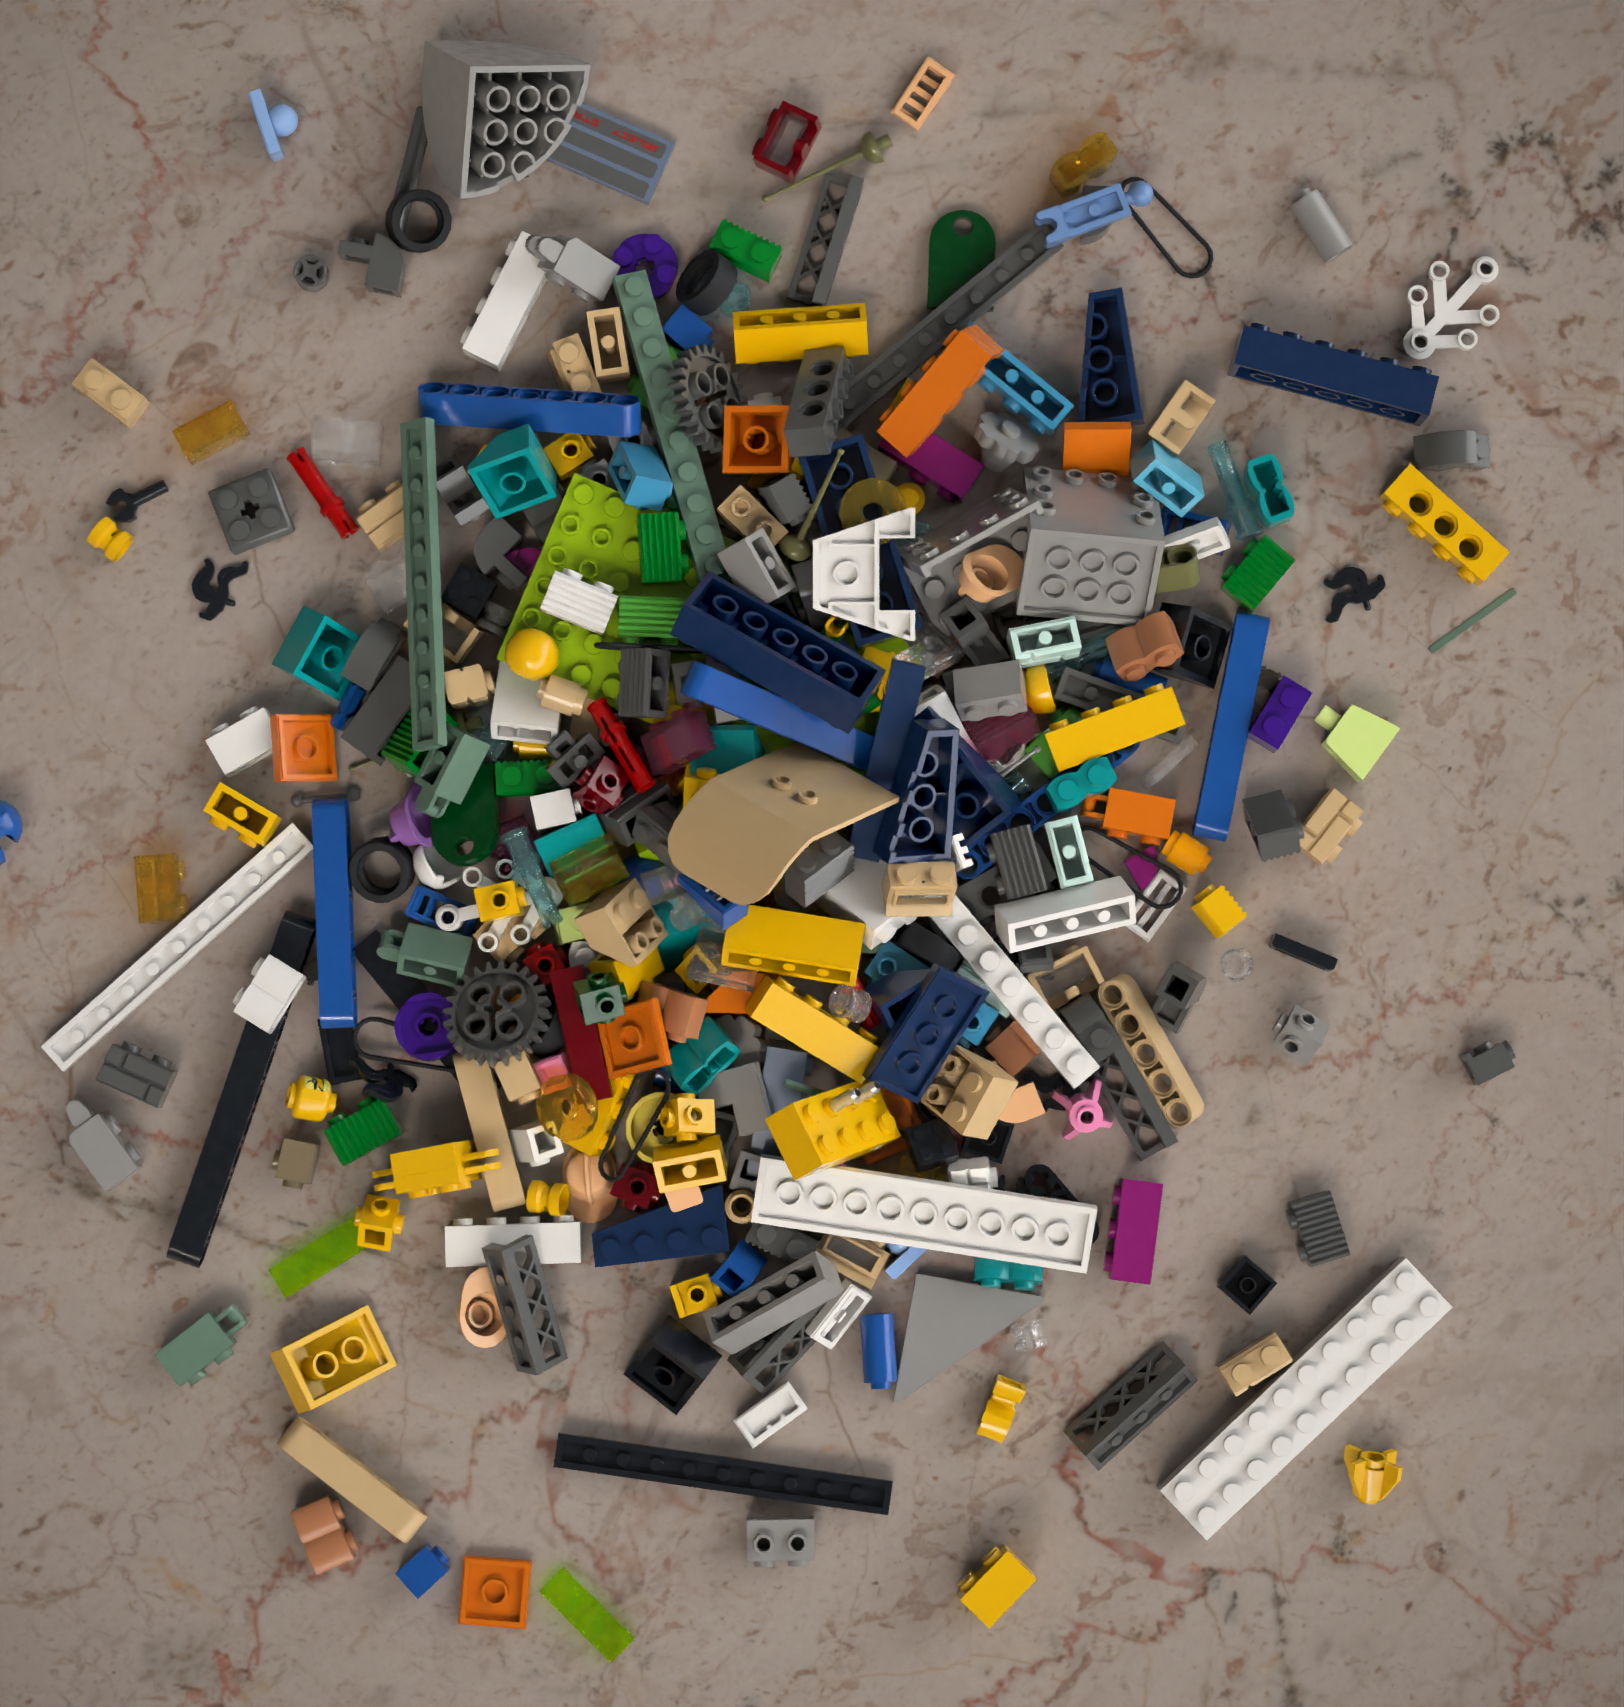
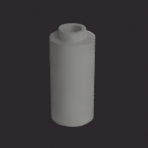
(1320, 224)

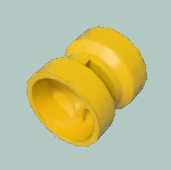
(110, 539)
(547, 1198)

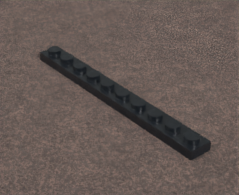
(723, 1473)

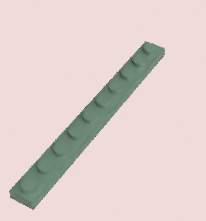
(677, 450)
(423, 584)

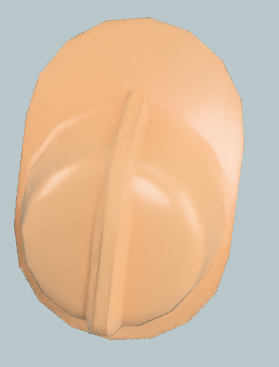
(990, 573)
(589, 1191)
(479, 1312)

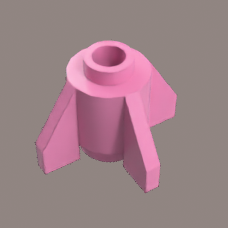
(1077, 1105)

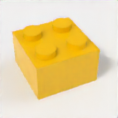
(995, 1585)

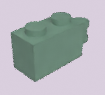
(449, 771)
(427, 953)
(201, 1345)

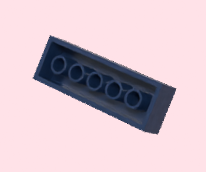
(1333, 374)
(851, 468)
(777, 652)

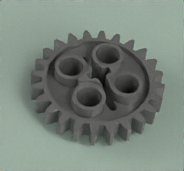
(696, 375)
(526, 1013)

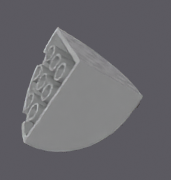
(496, 110)

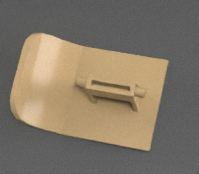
(761, 816)

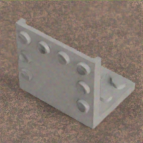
(1091, 548)
(936, 557)

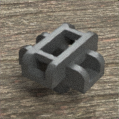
(574, 755)

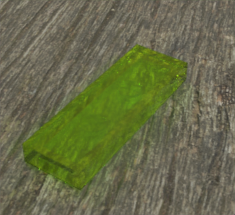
(317, 1259)
(587, 1614)

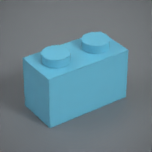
(1166, 478)

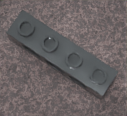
(818, 401)
(971, 893)

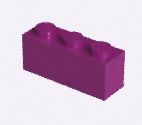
(938, 465)
(1133, 1231)

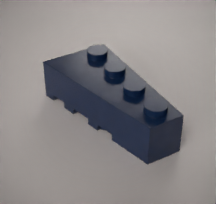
(1109, 371)
(922, 821)
(666, 1233)

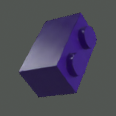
(1279, 714)

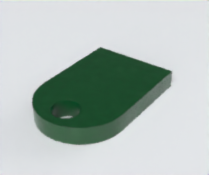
(956, 257)
(471, 821)

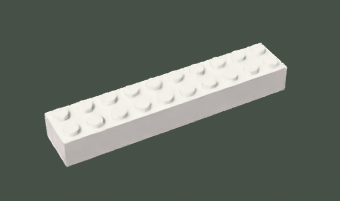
(1304, 1397)

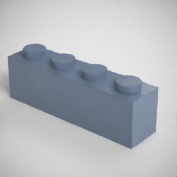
(782, 1062)

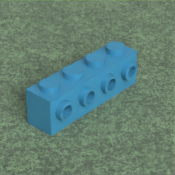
(1025, 393)
(893, 958)

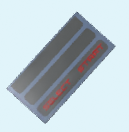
(613, 153)

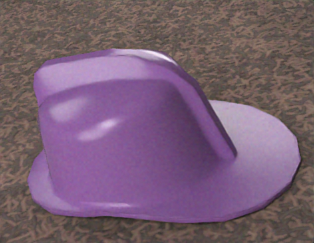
(408, 823)

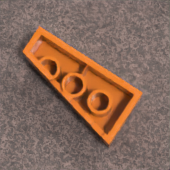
(938, 389)

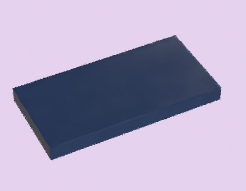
(926, 1032)

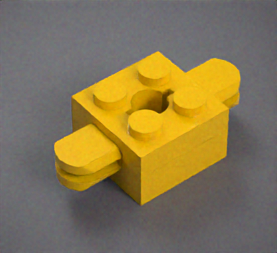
(436, 1169)

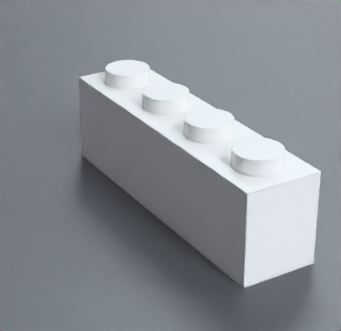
(506, 307)
(1065, 914)
(554, 1241)

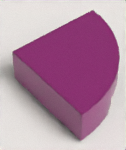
(524, 559)
(1142, 870)

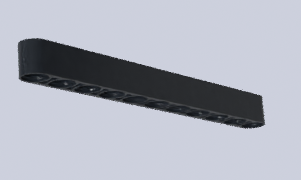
(235, 1110)

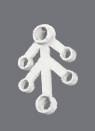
(1447, 312)
(498, 927)

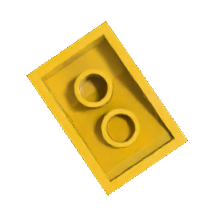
(333, 1359)

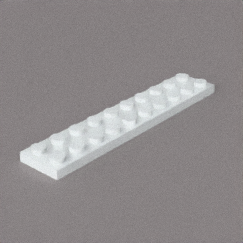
(927, 1214)

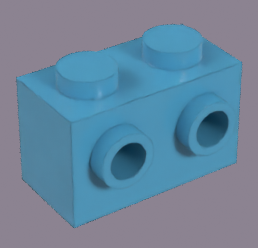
(640, 476)

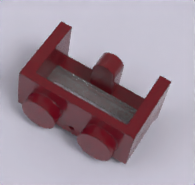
(786, 141)

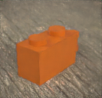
(1132, 814)

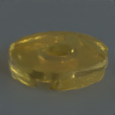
(867, 492)
(582, 1102)

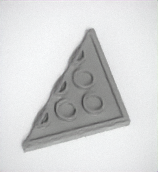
(950, 1322)

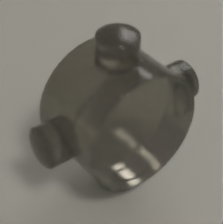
(1268, 679)
(310, 970)

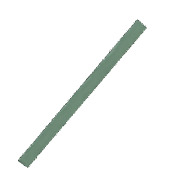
(1474, 619)
(802, 1087)

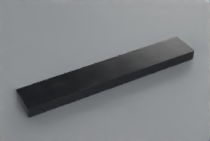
(397, 986)

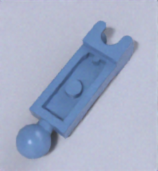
(1092, 211)

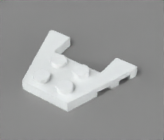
(849, 574)

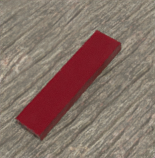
(581, 1040)

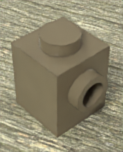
(296, 1162)

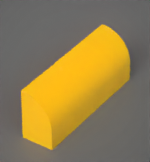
(795, 945)

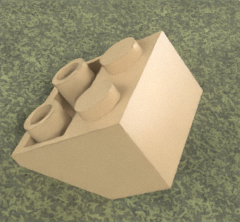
(622, 924)
(969, 1093)

